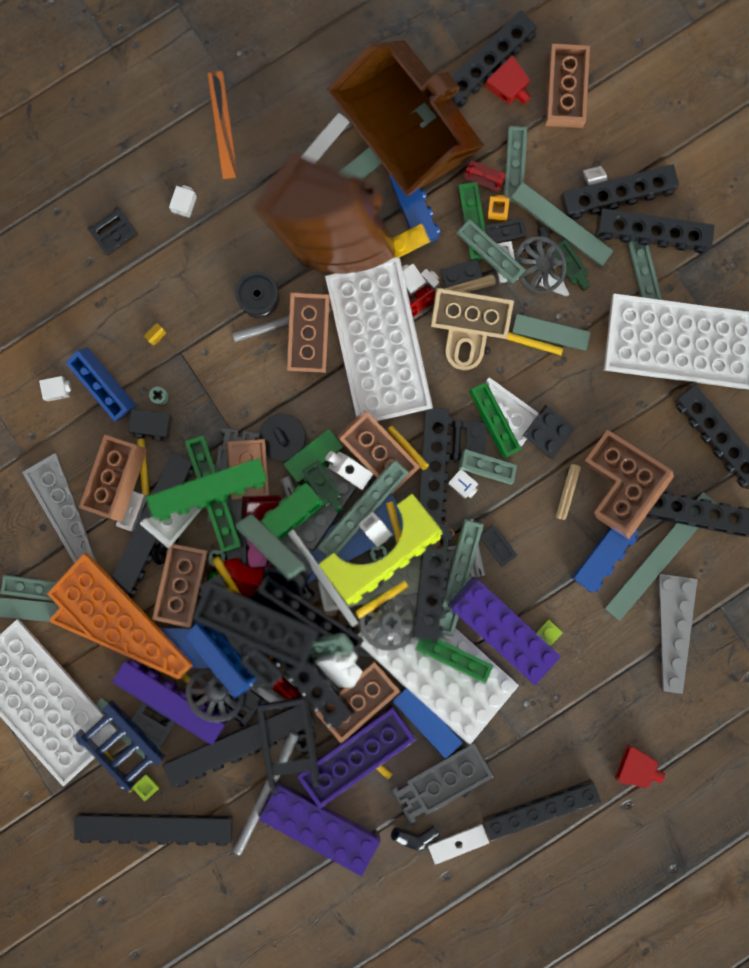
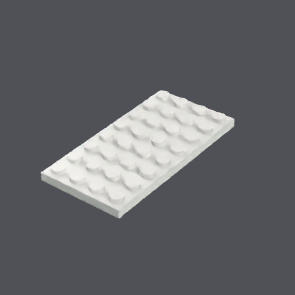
(379, 341)
(678, 341)
(451, 695)
(45, 704)

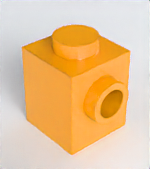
(498, 208)

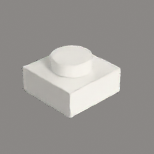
(594, 175)
(430, 278)

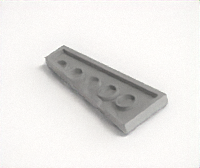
(57, 501)
(676, 616)

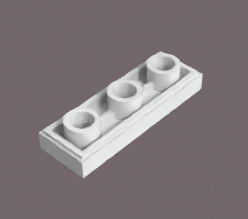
(446, 848)

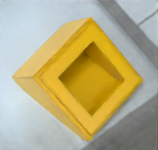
(155, 334)

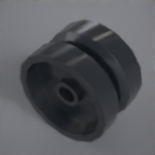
(252, 284)
(294, 584)

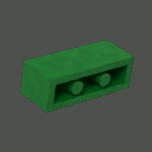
(313, 452)
(292, 511)

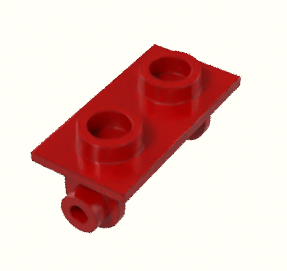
(484, 176)
(425, 298)
(287, 689)

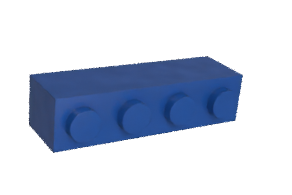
(416, 211)
(100, 384)
(602, 558)
(221, 658)
(429, 724)

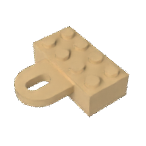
(469, 320)

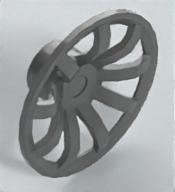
(543, 264)
(389, 622)
(215, 693)

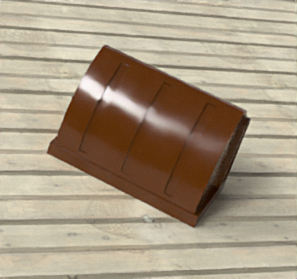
(378, 99)
(326, 217)

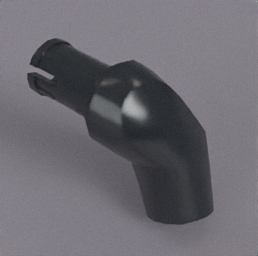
(412, 840)

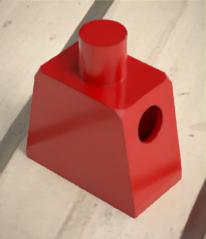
(509, 82)
(638, 769)

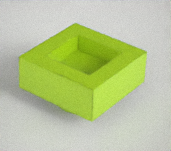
(549, 632)
(146, 787)

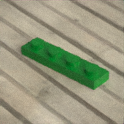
(471, 209)
(494, 420)
(456, 659)

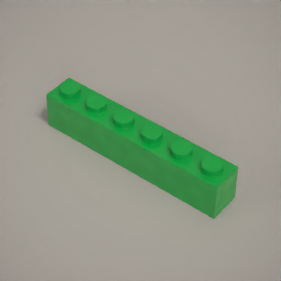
(206, 489)
(219, 512)

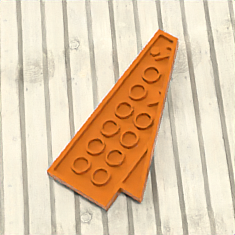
(105, 614)

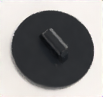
(283, 436)

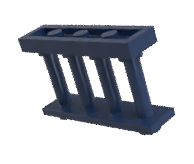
(125, 727)

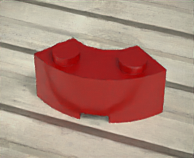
(244, 577)

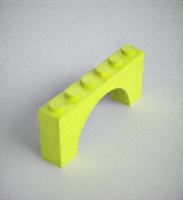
(355, 580)

